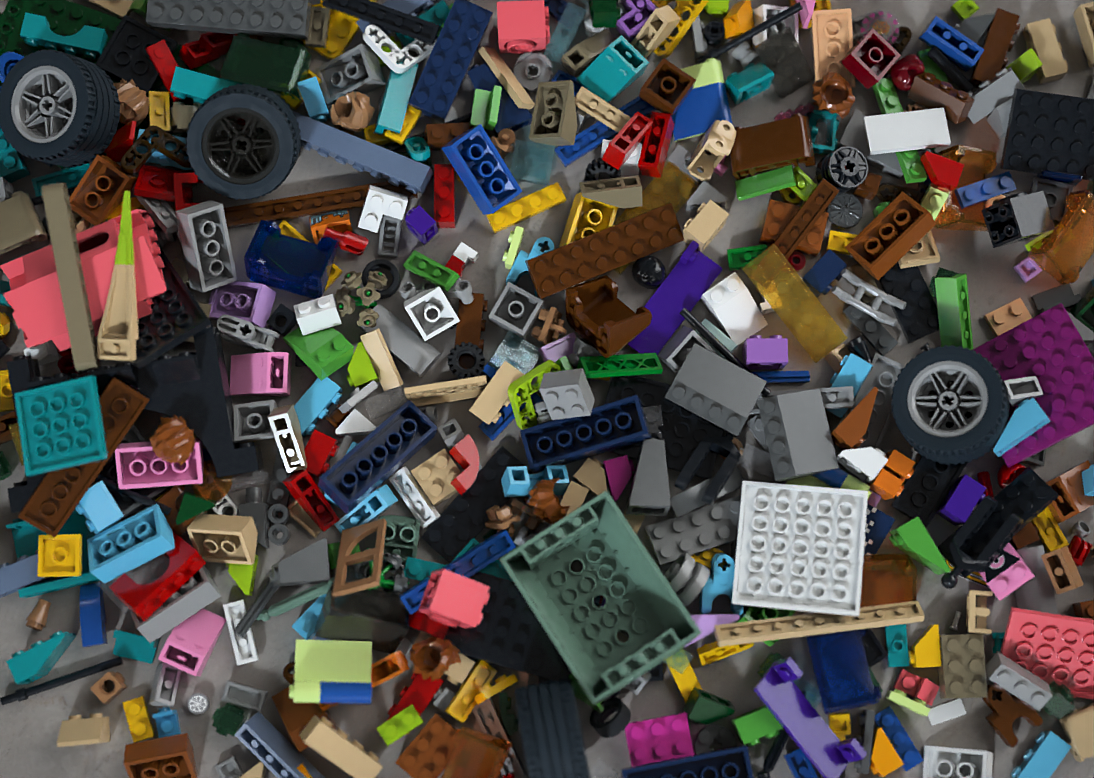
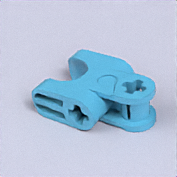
(520, 268)
(719, 583)

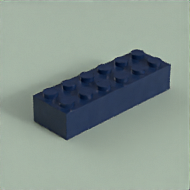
(450, 59)
(586, 436)
(377, 456)
(722, 763)

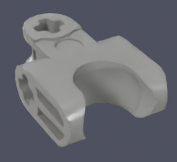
(246, 334)

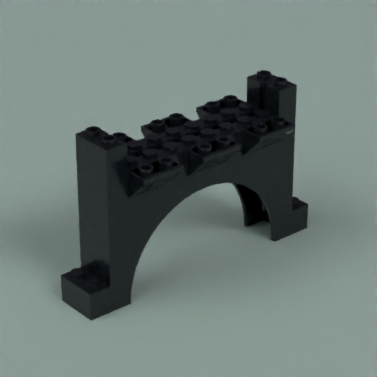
(179, 385)

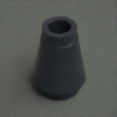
(859, 347)

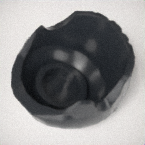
(649, 272)

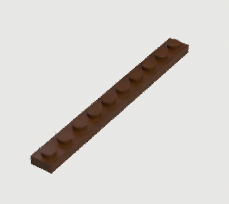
(304, 205)

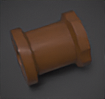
(336, 417)

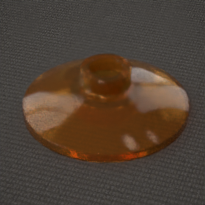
(218, 488)

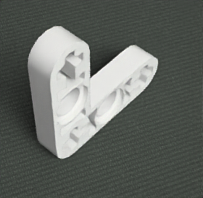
(396, 54)

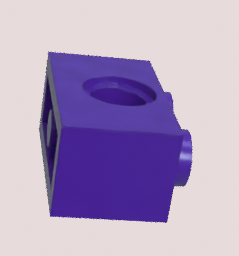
(421, 224)

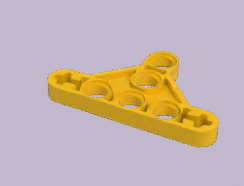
(683, 25)

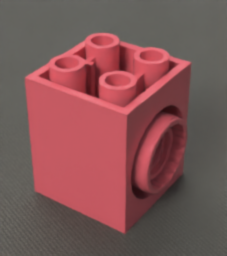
(523, 26)
(454, 599)

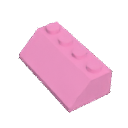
(141, 468)

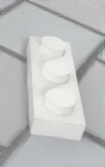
(414, 497)
(243, 647)

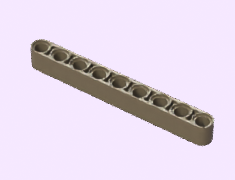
(70, 276)

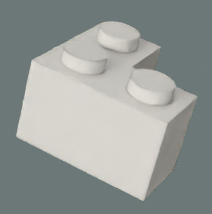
(380, 202)

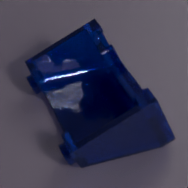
(289, 262)
(842, 670)

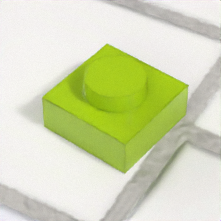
(964, 9)

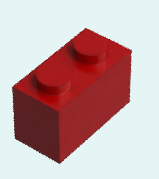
(319, 452)

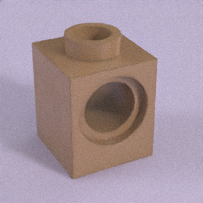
(101, 691)

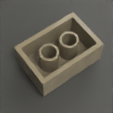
(962, 666)

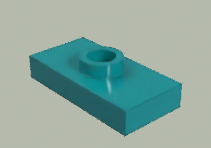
(896, 645)

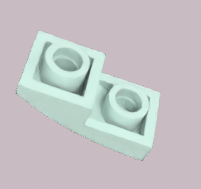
(724, 339)

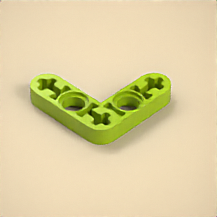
(525, 389)

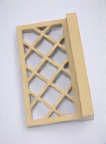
(446, 391)

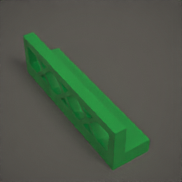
(620, 365)

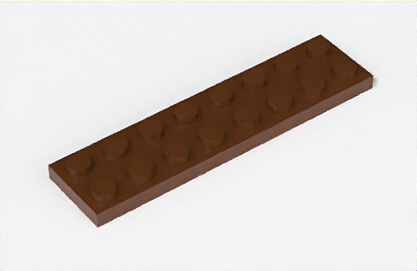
(604, 250)
(64, 488)

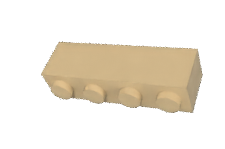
(339, 749)

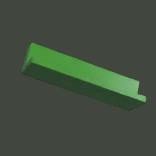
(954, 311)

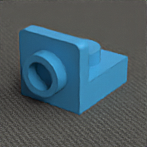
(167, 722)

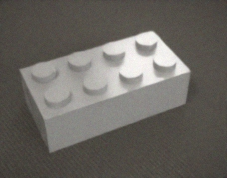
(206, 246)
(185, 602)

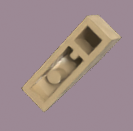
(655, 30)

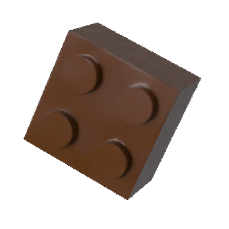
(667, 87)

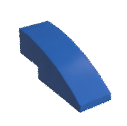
(92, 616)

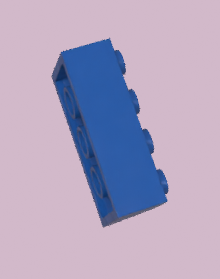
(482, 169)

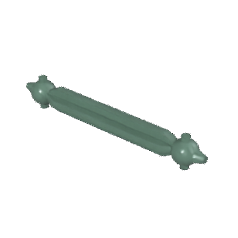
(295, 600)

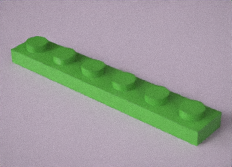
(888, 104)

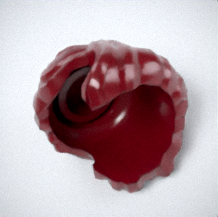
(905, 71)

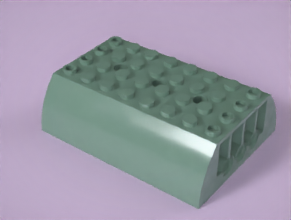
(621, 572)

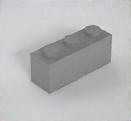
(993, 93)
(1018, 681)

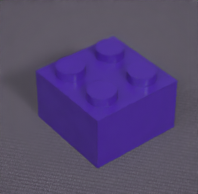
(961, 500)

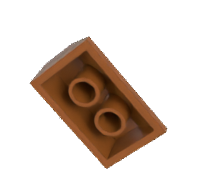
(161, 758)

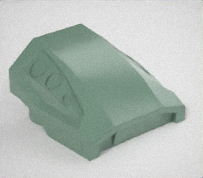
(401, 536)

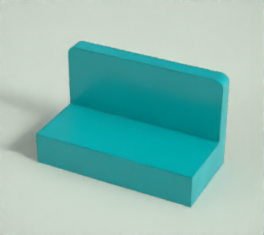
(134, 646)

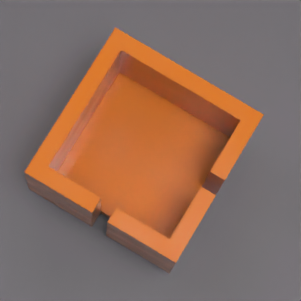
(892, 475)

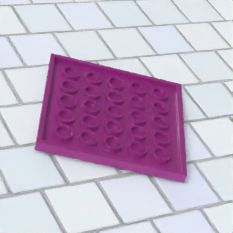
(1064, 367)

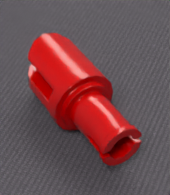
(348, 240)
(1079, 550)

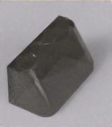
(364, 617)

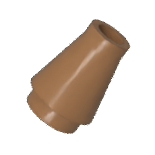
(38, 617)

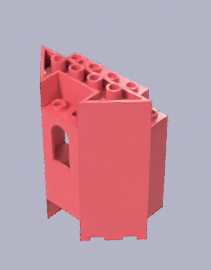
(36, 287)

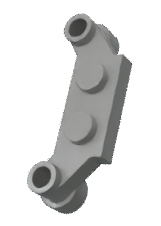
(460, 289)

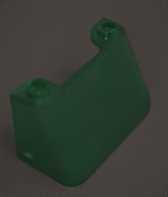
(266, 65)

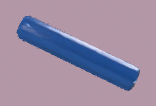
(784, 376)

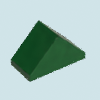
(192, 506)

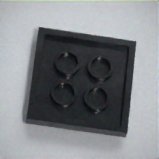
(127, 54)

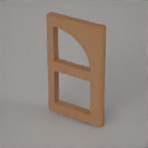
(349, 539)

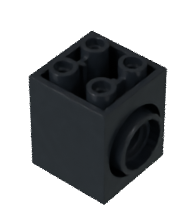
(1018, 218)

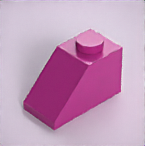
(618, 474)

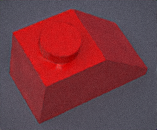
(942, 171)

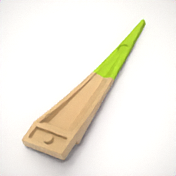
(120, 321)

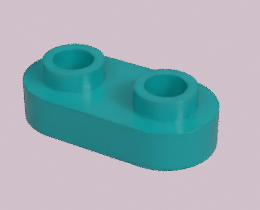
(417, 149)

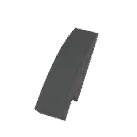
(692, 498)

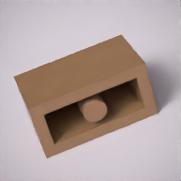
(1062, 570)

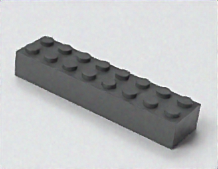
(251, 17)

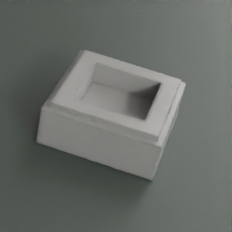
(229, 768)

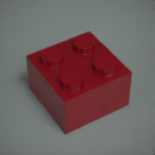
(870, 58)

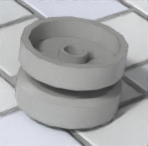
(687, 578)

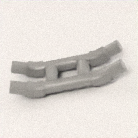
(880, 296)

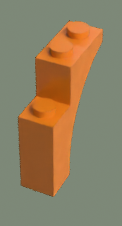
(381, 672)

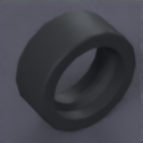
(381, 263)
(616, 723)

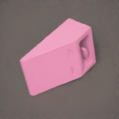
(261, 374)
(193, 642)

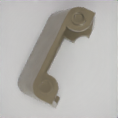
(19, 222)

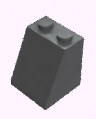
(302, 567)

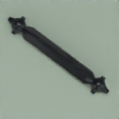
(775, 752)

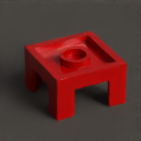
(183, 189)

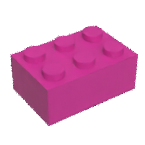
(658, 739)

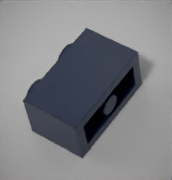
(824, 273)

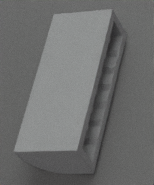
(404, 342)
(1038, 592)

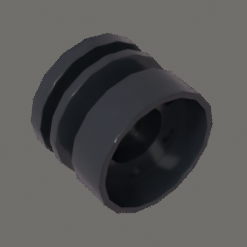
(833, 168)

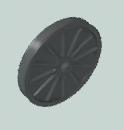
(845, 211)

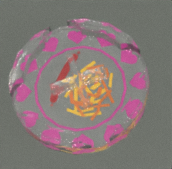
(884, 23)

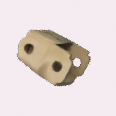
(718, 142)
(1079, 732)

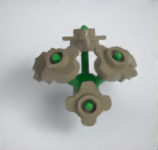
(366, 296)

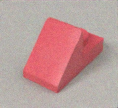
(916, 686)

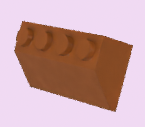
(890, 235)

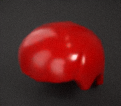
(1007, 475)

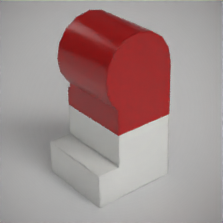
(461, 257)

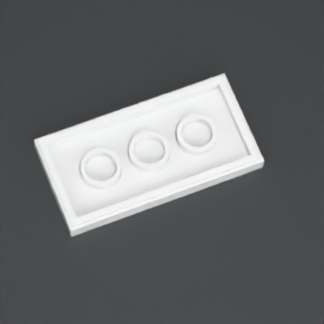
(907, 131)

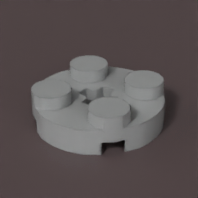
(532, 61)

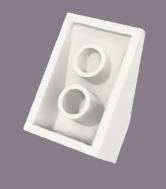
(734, 309)
(956, 763)

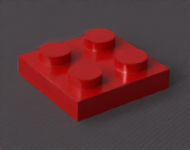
(155, 183)

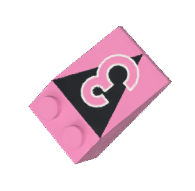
(1007, 573)

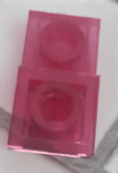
(804, 110)

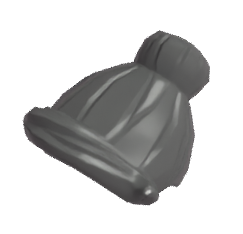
(581, 348)

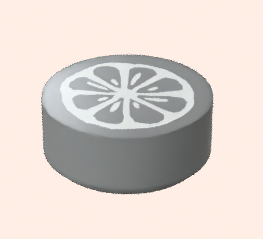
(198, 703)

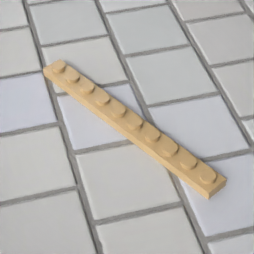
(817, 624)

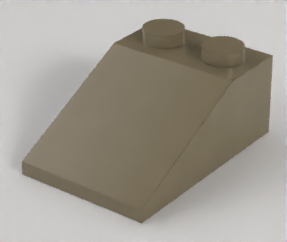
(554, 114)

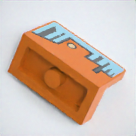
(335, 220)

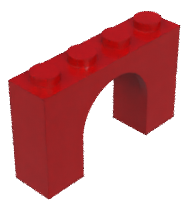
(147, 598)

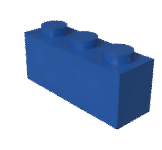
(951, 43)

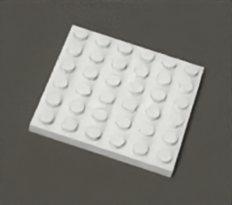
(800, 548)

